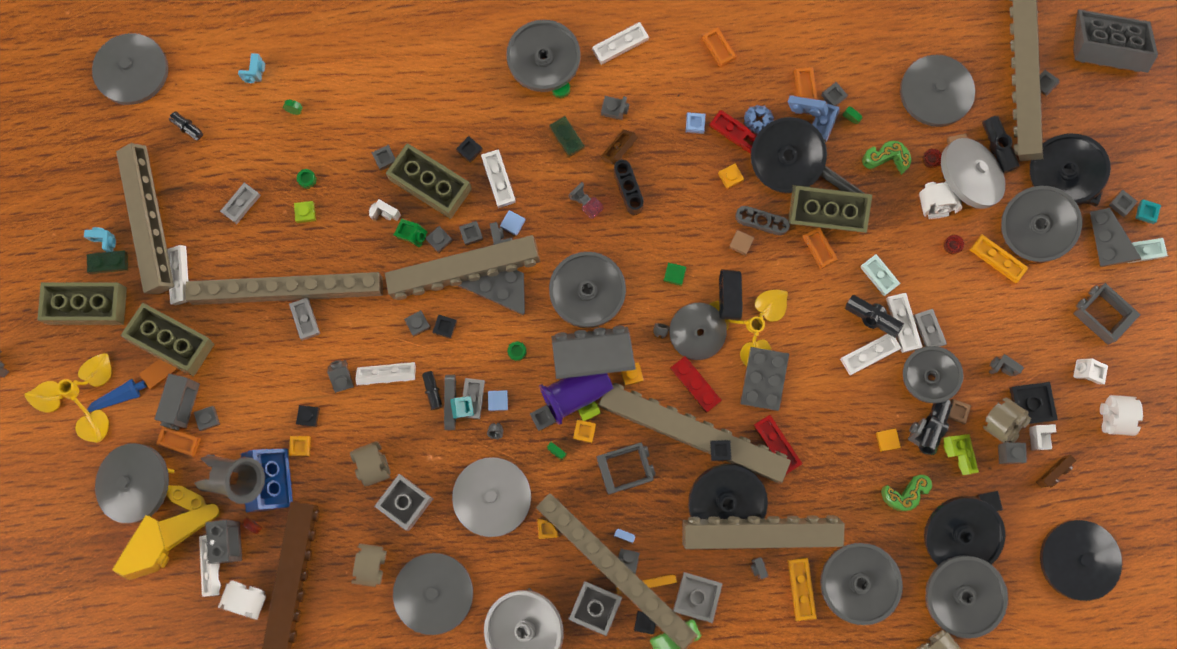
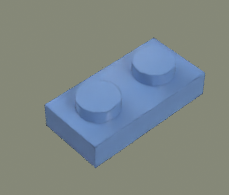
(806, 105)
(825, 123)

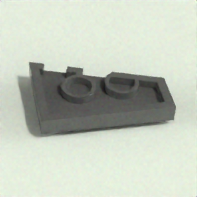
(1111, 240)

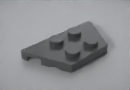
(503, 289)

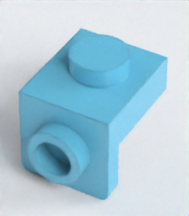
(255, 71)
(100, 235)

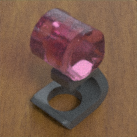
(591, 206)

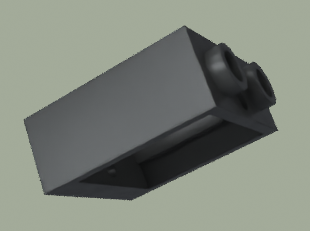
(1117, 302)
(177, 402)
(648, 469)
(226, 542)

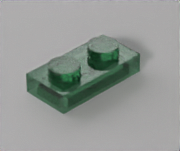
(566, 136)
(107, 262)

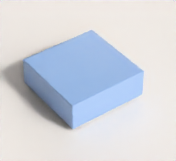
(695, 123)
(512, 223)
(498, 400)
(624, 535)

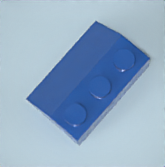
(277, 483)

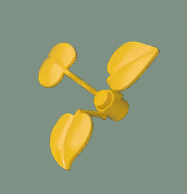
(772, 306)
(48, 394)

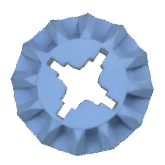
(750, 117)

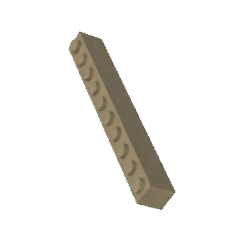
(1026, 80)
(284, 288)
(693, 433)
(617, 572)

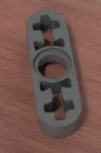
(773, 230)
(450, 393)

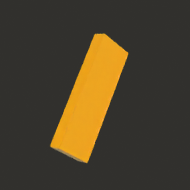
(998, 258)
(654, 582)
(802, 589)

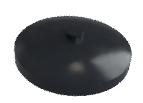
(788, 154)
(1072, 165)
(727, 492)
(964, 529)
(1081, 560)

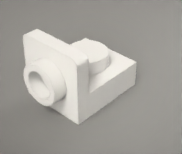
(387, 211)
(1090, 370)

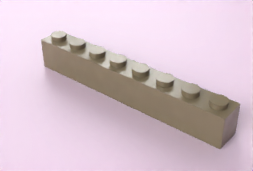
(145, 219)
(462, 267)
(762, 533)

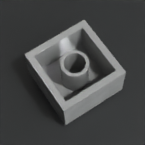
(403, 502)
(595, 608)

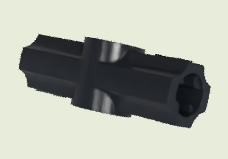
(996, 133)
(874, 316)
(935, 427)

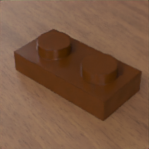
(619, 147)
(1051, 477)

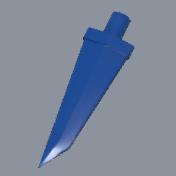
(122, 393)

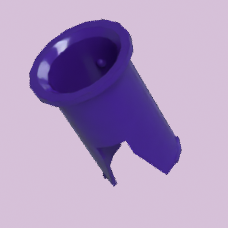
(574, 393)

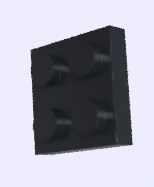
(1036, 400)

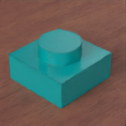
(1148, 211)
(462, 407)

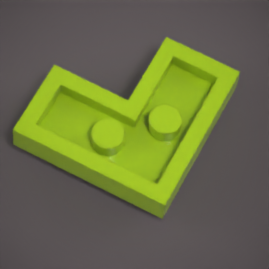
(962, 447)

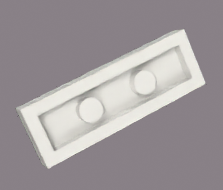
(620, 43)
(498, 178)
(178, 264)
(900, 309)
(870, 353)
(385, 373)
(209, 572)

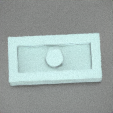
(1150, 249)
(880, 275)

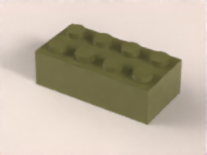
(429, 181)
(830, 208)
(82, 303)
(167, 339)

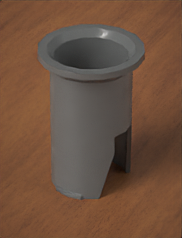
(249, 482)

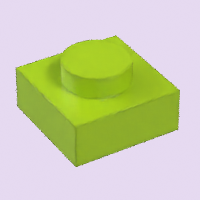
(304, 212)
(589, 411)

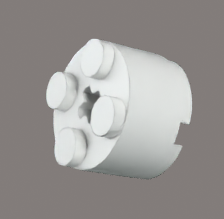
(939, 200)
(1121, 415)
(242, 601)

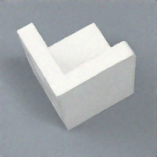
(1041, 436)

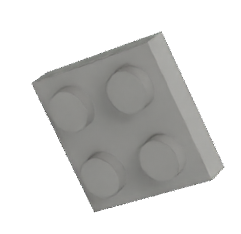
(697, 597)

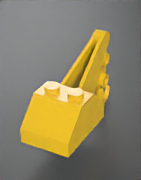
(154, 539)

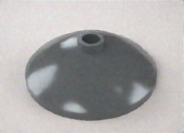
(686, 324)
(934, 362)

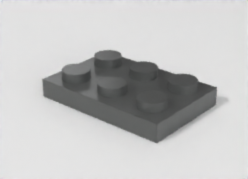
(764, 378)

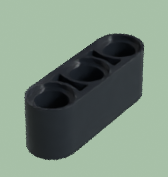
(625, 179)
(730, 295)

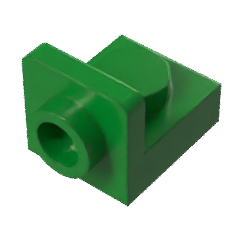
(410, 232)

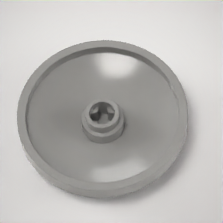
(973, 173)
(491, 497)
(523, 622)

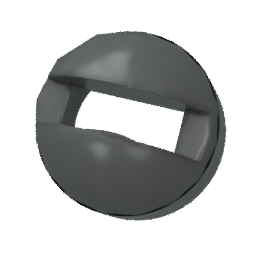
(660, 329)
(495, 431)

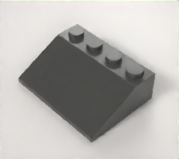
(1114, 41)
(592, 352)

